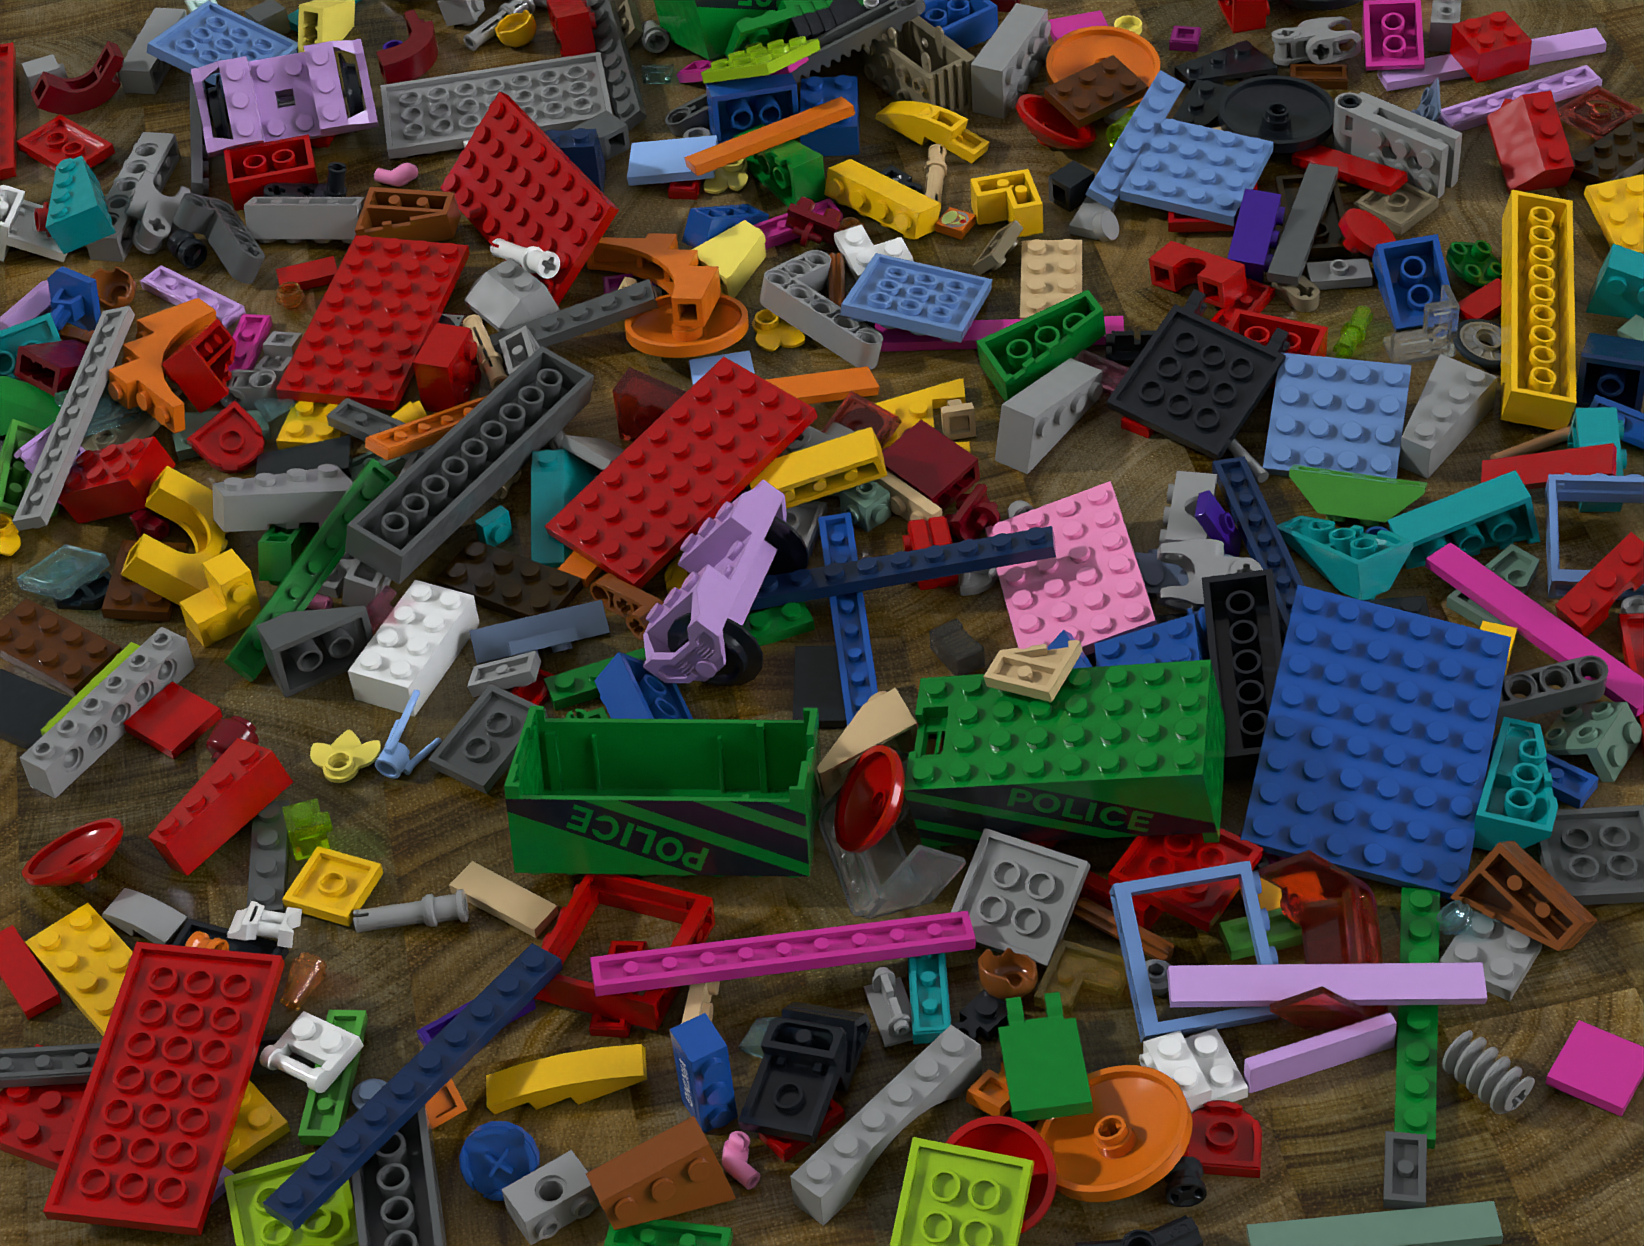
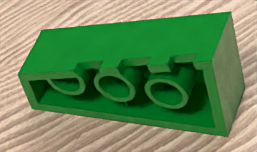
(789, 171)
(1040, 343)

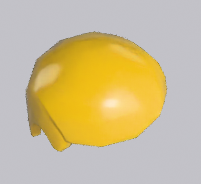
(516, 29)

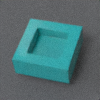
(494, 526)

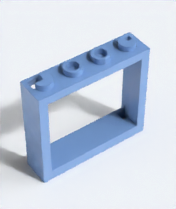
(1582, 488)
(1134, 958)

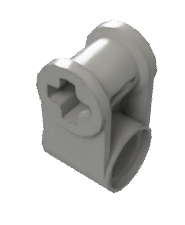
(250, 387)

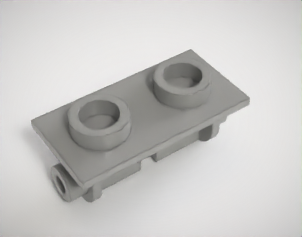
(890, 1007)

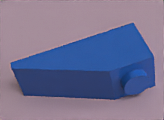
(708, 222)

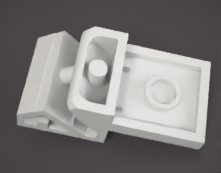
(19, 227)

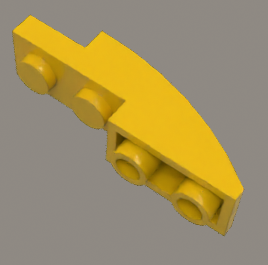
(934, 123)

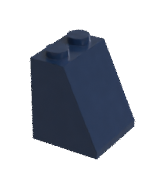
(584, 151)
(1612, 370)

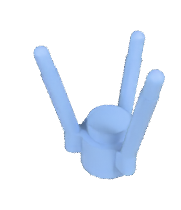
(394, 756)

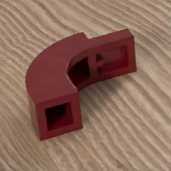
(412, 56)
(84, 92)

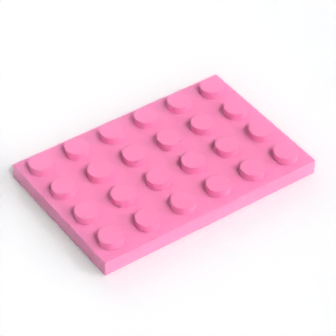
(1090, 584)

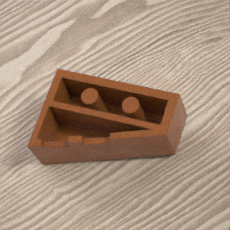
(409, 214)
(1525, 896)
(661, 1178)

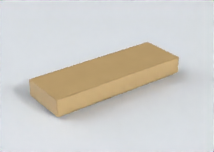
(505, 899)

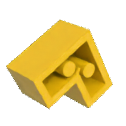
(1008, 198)
(226, 604)

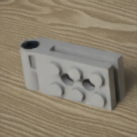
(1398, 140)

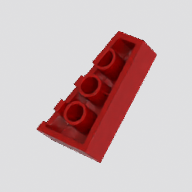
(219, 805)

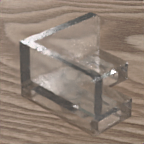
(1435, 338)

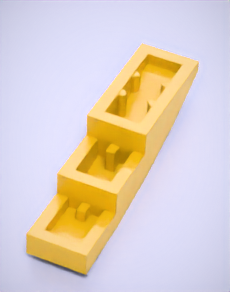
(575, 1074)

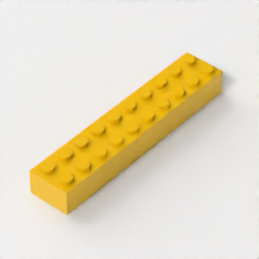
(1538, 311)

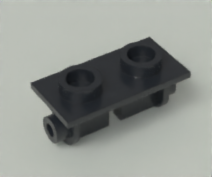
(1122, 346)

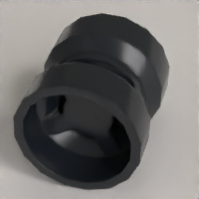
(187, 249)

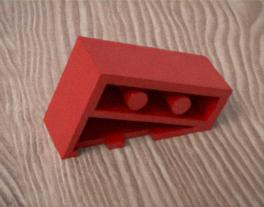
(203, 365)

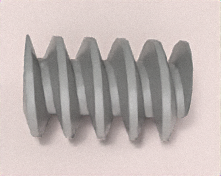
(1484, 1075)

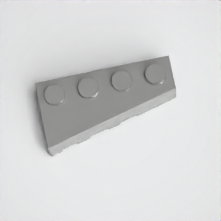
(1044, 413)
(1445, 414)

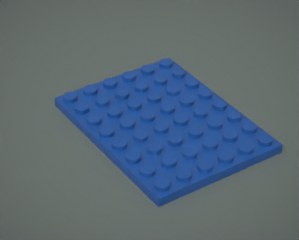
(1377, 741)

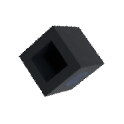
(1070, 185)

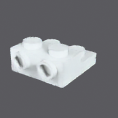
(1197, 1065)

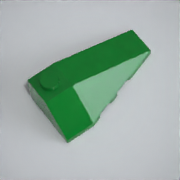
(25, 404)

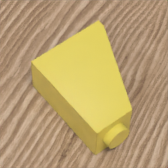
(324, 21)
(736, 253)

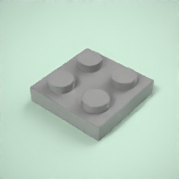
(1504, 953)

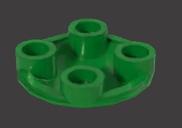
(1474, 262)

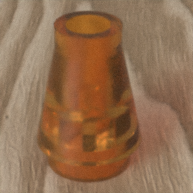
(303, 979)

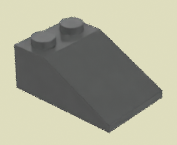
(313, 645)

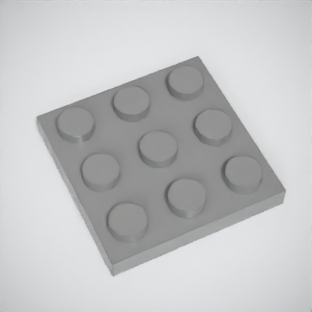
(1020, 895)

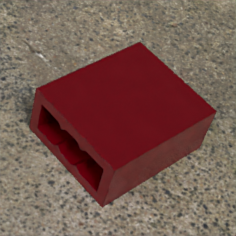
(50, 364)
(932, 464)

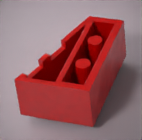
(572, 26)

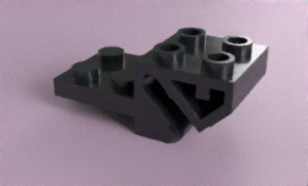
(803, 1064)

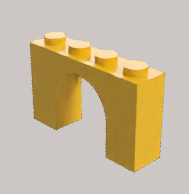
(163, 568)

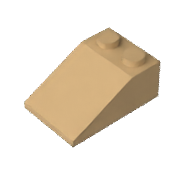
(881, 721)

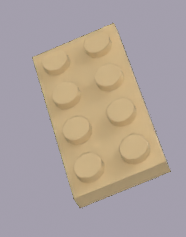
(1049, 273)

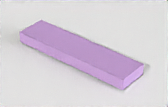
(180, 289)
(1320, 1052)

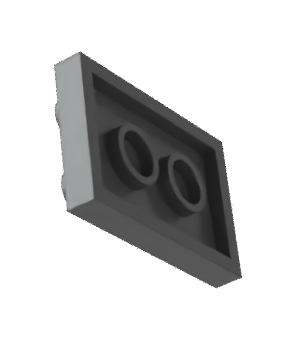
(483, 739)

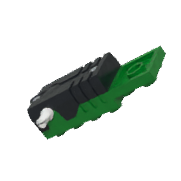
(796, 19)

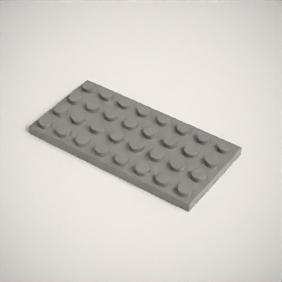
(446, 109)

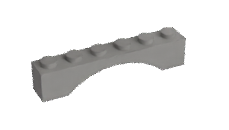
(838, 1167)

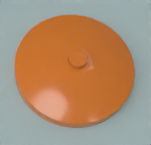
(1095, 43)
(657, 336)
(1128, 1140)

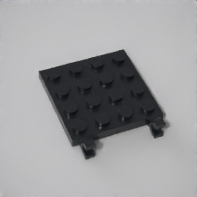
(1198, 379)

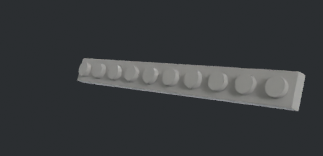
(73, 419)

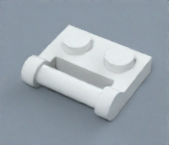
(317, 1042)

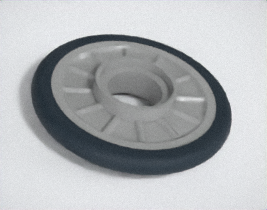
(1469, 346)

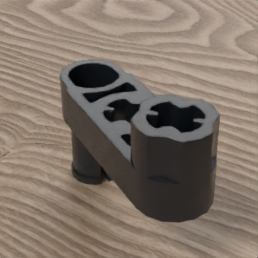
(333, 188)

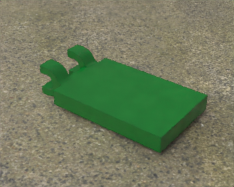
(1044, 1063)

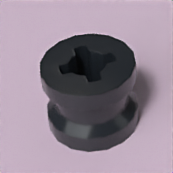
(1185, 1183)

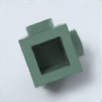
(867, 503)

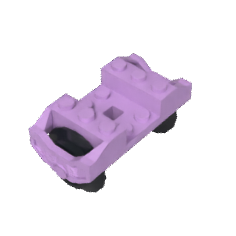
(247, 95)
(701, 624)

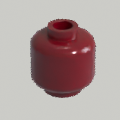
(227, 732)

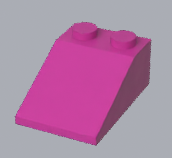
(1392, 34)

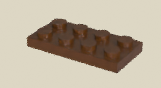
(53, 647)

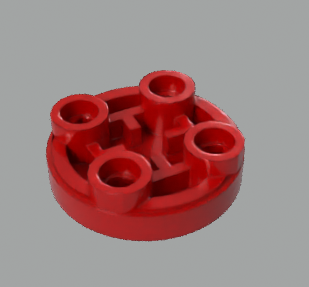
(1363, 231)

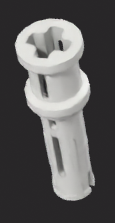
(531, 259)

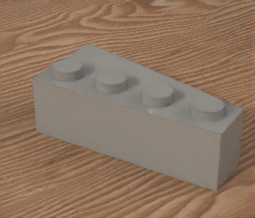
(278, 498)

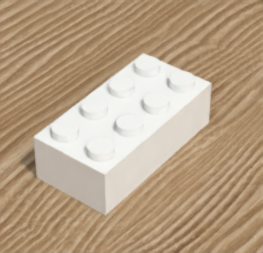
(414, 647)

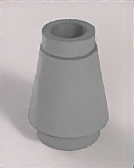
(654, 37)

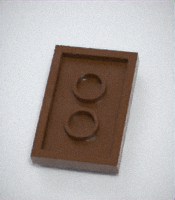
(1095, 91)
(129, 599)

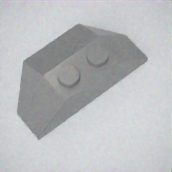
(509, 296)

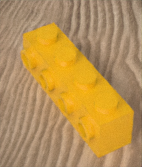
(882, 199)
(821, 463)

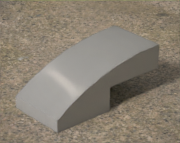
(279, 351)
(145, 915)

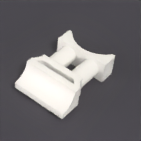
(256, 922)

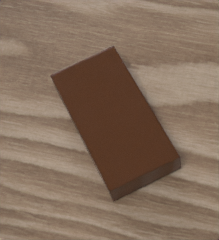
(1323, 75)

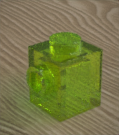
(307, 827)

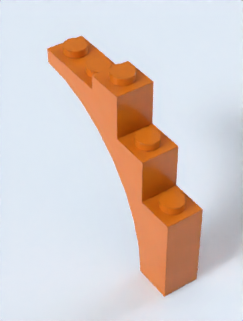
(657, 258)
(142, 376)

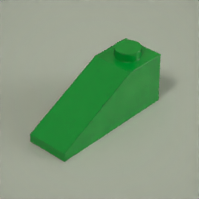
(279, 551)

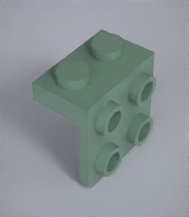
(1600, 730)

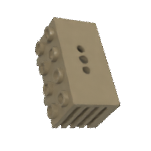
(921, 66)

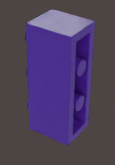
(1256, 232)

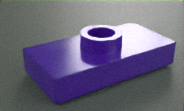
(1217, 523)

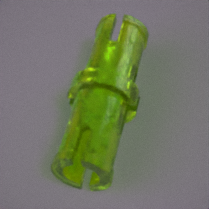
(1353, 332)

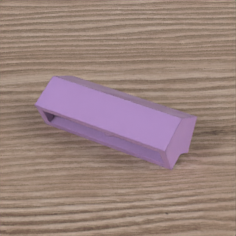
(30, 306)

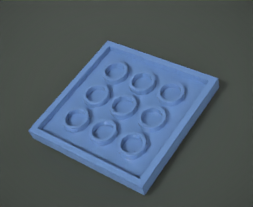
(217, 35)
(1196, 171)
(916, 298)
(1337, 415)

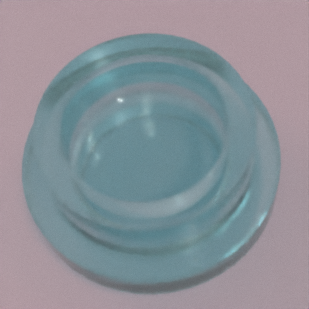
(1455, 918)

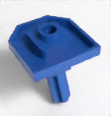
(73, 299)

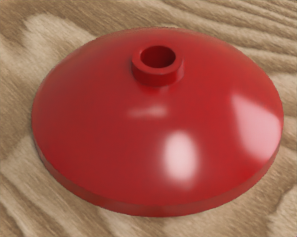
(1051, 126)
(869, 799)
(75, 855)
(1016, 1139)

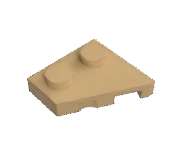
(1033, 670)

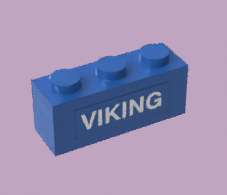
(704, 1072)

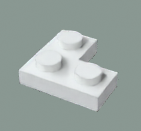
(859, 249)

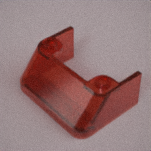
(1337, 928)

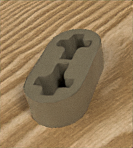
(1302, 297)

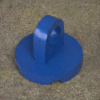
(497, 1157)

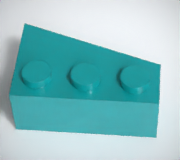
(1593, 428)

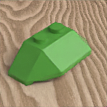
(13, 473)
(1355, 494)

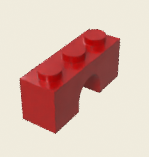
(1216, 276)
(1590, 599)

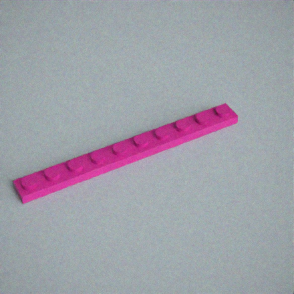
(782, 953)

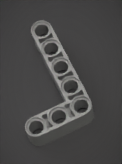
(793, 295)

